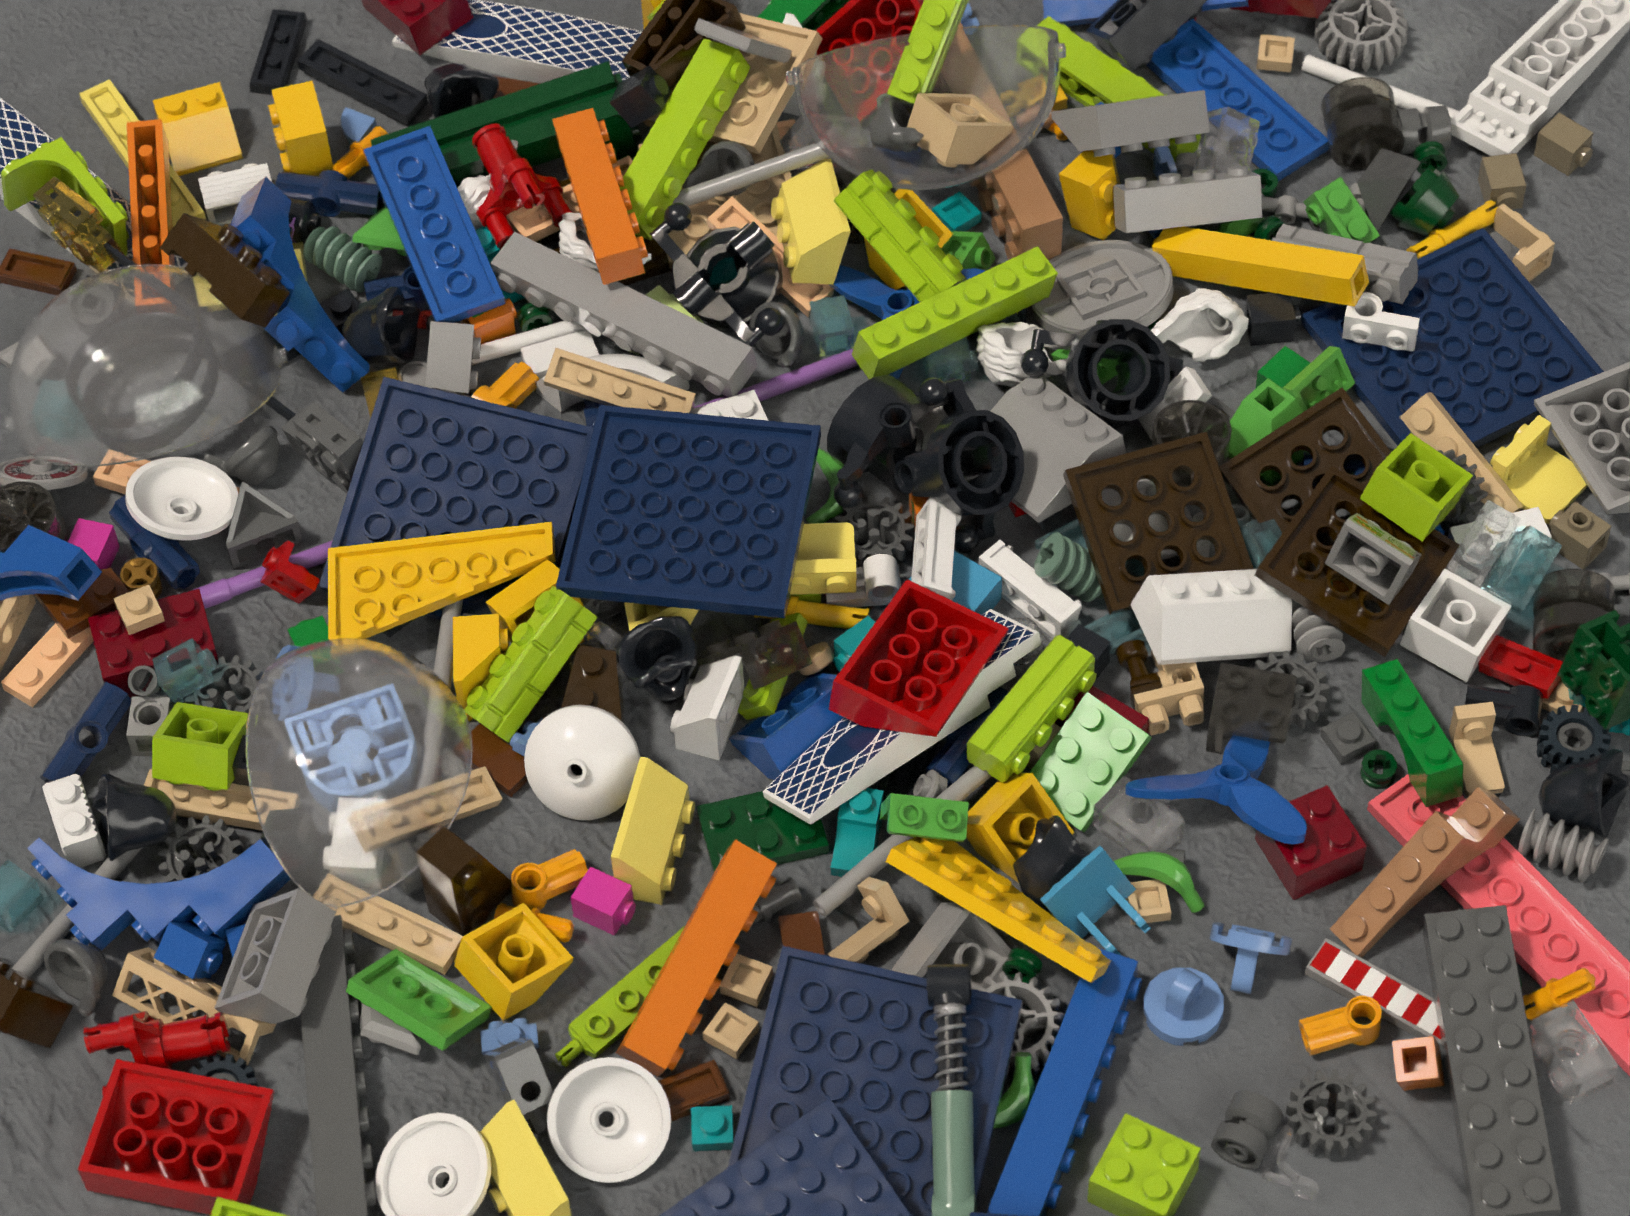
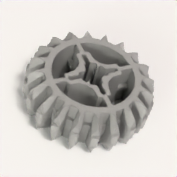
(1377, 44)
(1041, 1017)

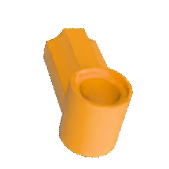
(510, 388)
(548, 878)
(1338, 1026)

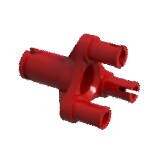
(512, 184)
(160, 1043)

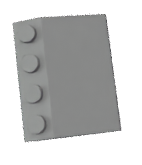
(1594, 431)
(1054, 437)

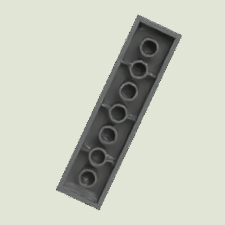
(1490, 1064)

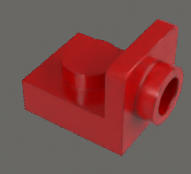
(285, 577)

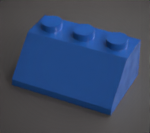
(798, 723)

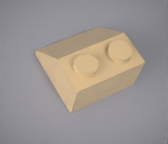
(957, 127)

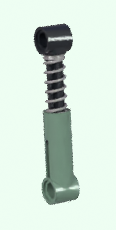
(951, 1106)

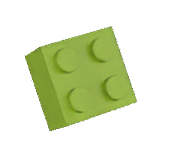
(1416, 487)
(198, 746)
(1143, 1171)

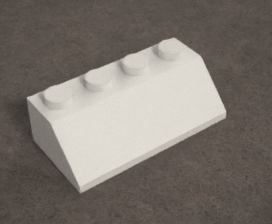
(1213, 616)

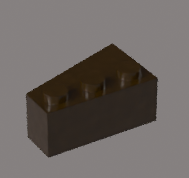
(670, 36)
(230, 266)
(595, 682)
(459, 882)
(29, 1009)

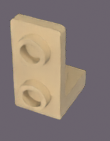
(1534, 245)
(1472, 741)
(887, 920)

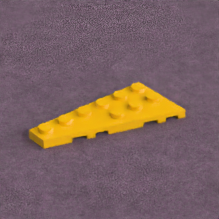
(403, 579)
(977, 888)

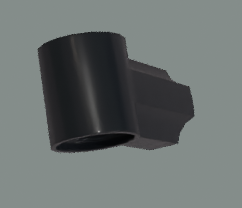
(1515, 709)

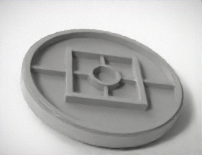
(1105, 283)

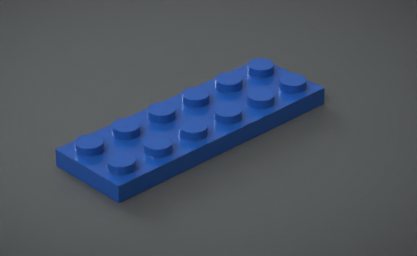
(1201, 62)
(434, 226)

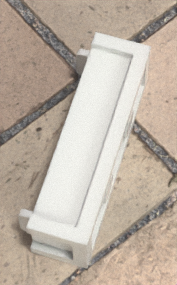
(935, 547)
(1031, 594)

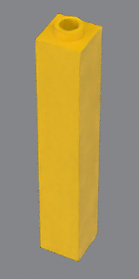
(1263, 265)

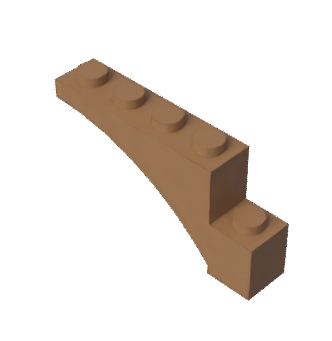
(1422, 864)

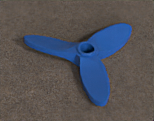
(878, 297)
(1233, 786)

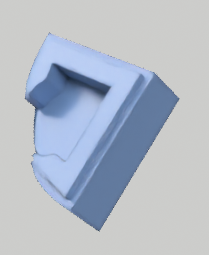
(356, 125)
(1163, 161)

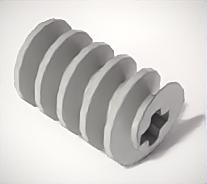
(1315, 636)
(1561, 846)

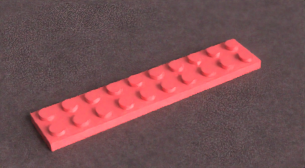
(1544, 926)

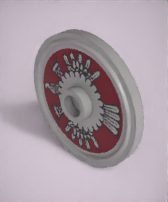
(42, 473)

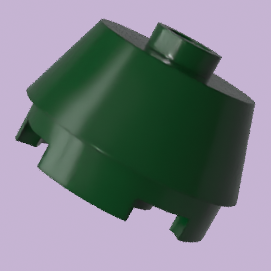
(1427, 203)

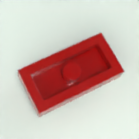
(1520, 665)

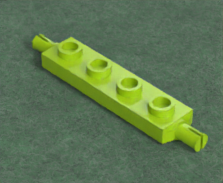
(616, 1009)

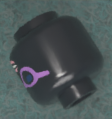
(302, 219)

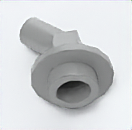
(930, 785)

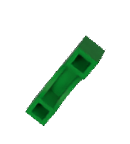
(1429, 756)

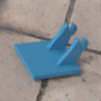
(1089, 893)

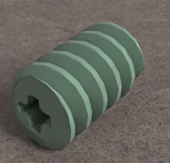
(342, 258)
(1068, 566)

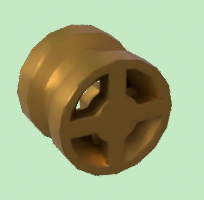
(141, 571)

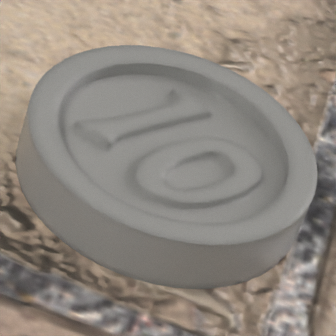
(413, 372)

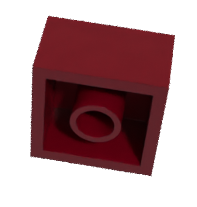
(1329, 850)

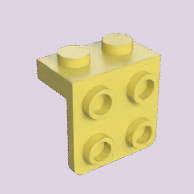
(1537, 471)
(825, 560)

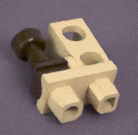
(1163, 693)

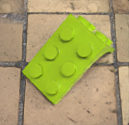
(27, 175)

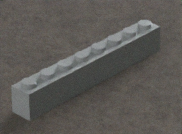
(624, 316)

